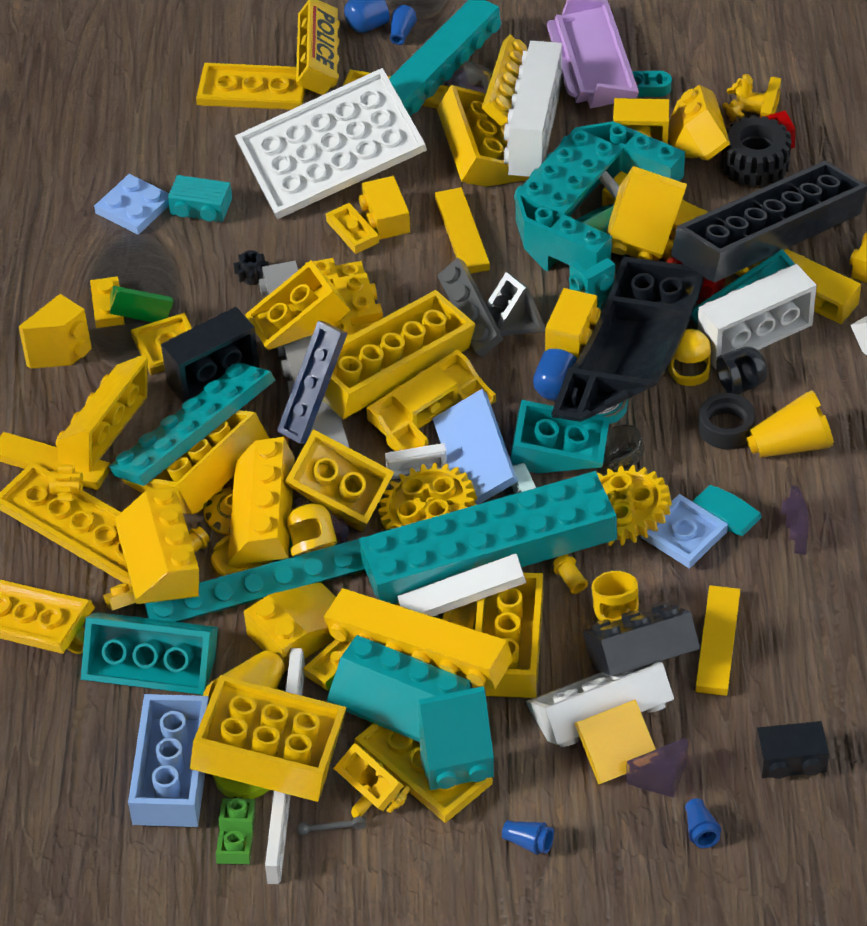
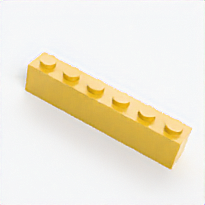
(429, 639)

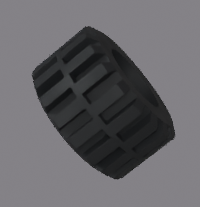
(756, 151)

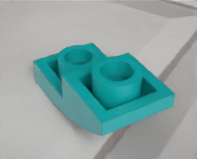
(728, 508)

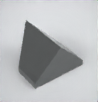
(514, 308)

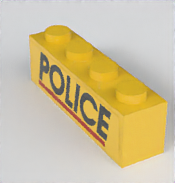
(317, 47)

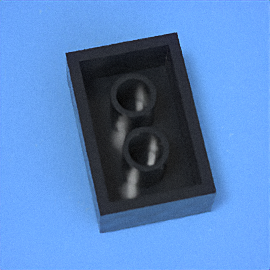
(207, 352)
(641, 638)

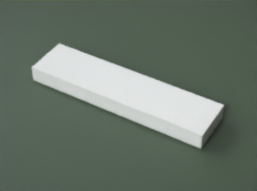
(465, 587)

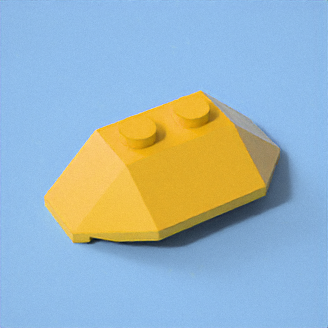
(698, 124)

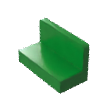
(139, 304)

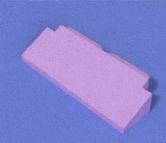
(592, 53)

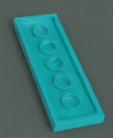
(191, 423)

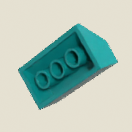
(148, 653)
(387, 685)

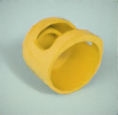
(692, 349)
(310, 529)
(613, 592)

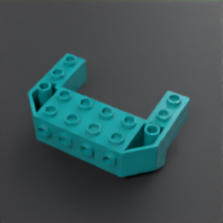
(570, 177)

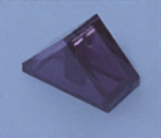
(659, 769)

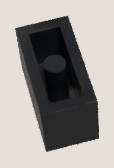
(792, 749)

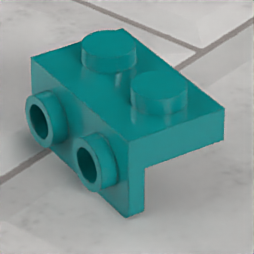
(594, 280)

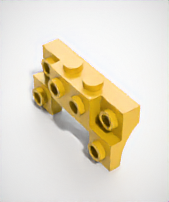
(356, 291)
(423, 398)

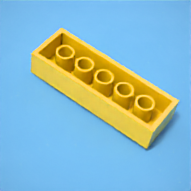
(396, 351)

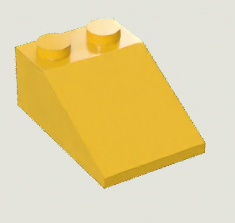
(296, 307)
(339, 479)
(291, 620)

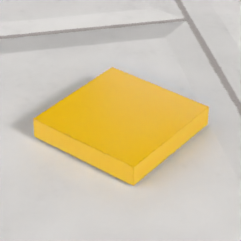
(151, 336)
(614, 739)

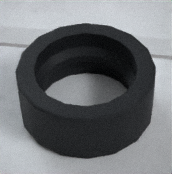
(722, 404)

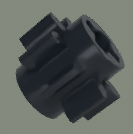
(250, 267)

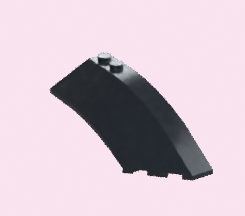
(632, 337)

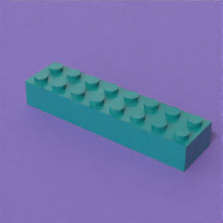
(528, 523)

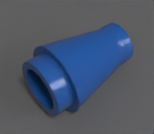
(401, 23)
(702, 826)
(529, 835)

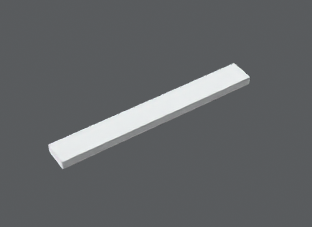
(281, 801)

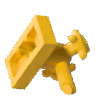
(750, 101)
(372, 781)

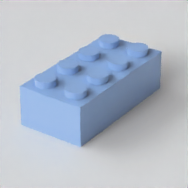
(162, 783)

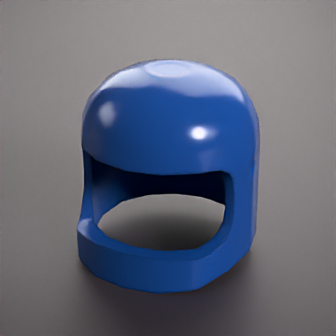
(366, 15)
(552, 372)

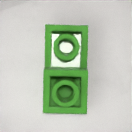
(235, 831)

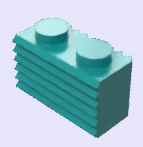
(200, 198)

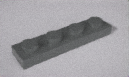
(467, 298)

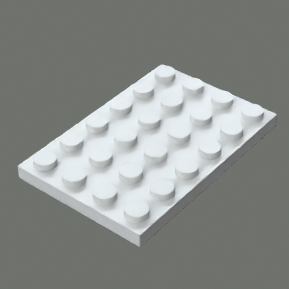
(330, 143)

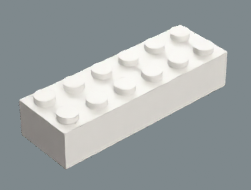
(533, 107)

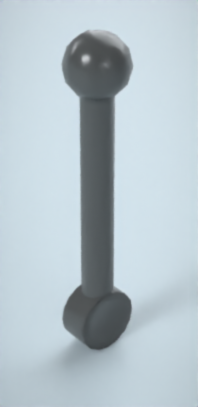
(358, 823)

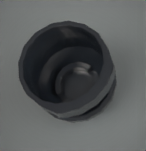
(741, 369)

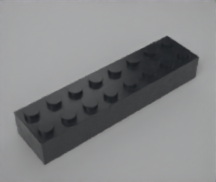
(768, 221)

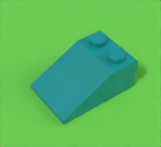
(555, 443)
(455, 738)

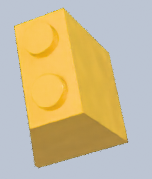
(644, 214)

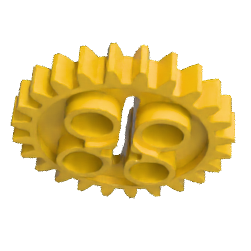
(425, 495)
(637, 500)

